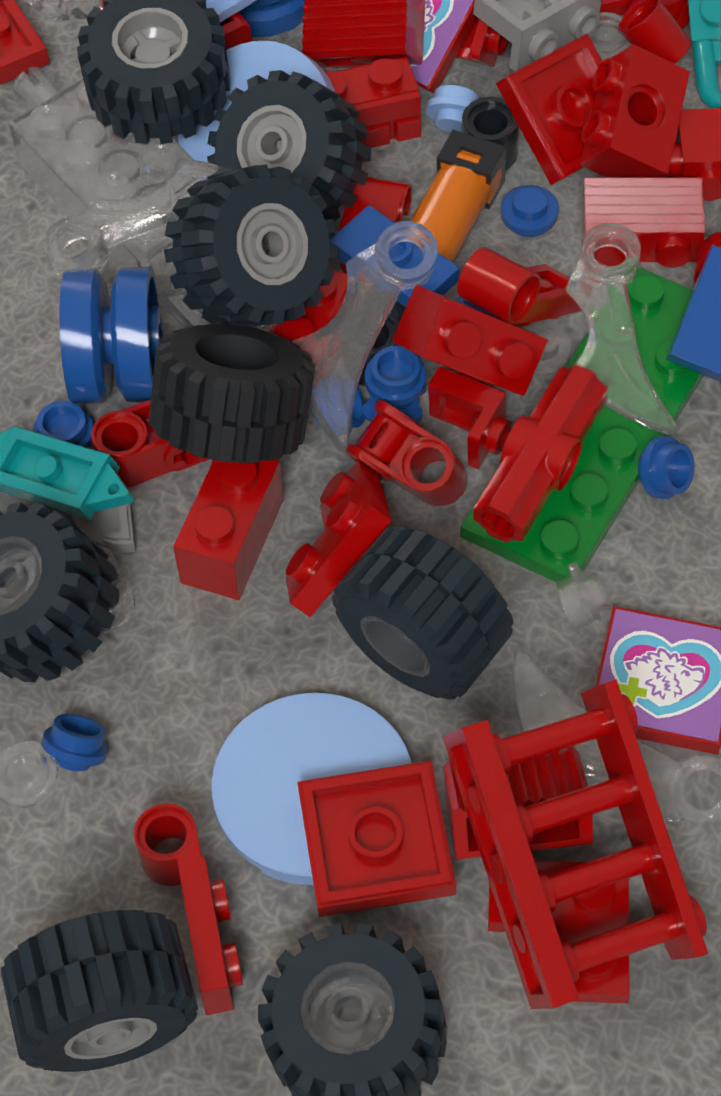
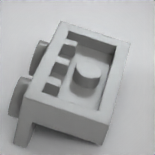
(538, 25)

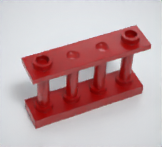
(529, 896)

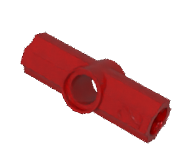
(540, 454)

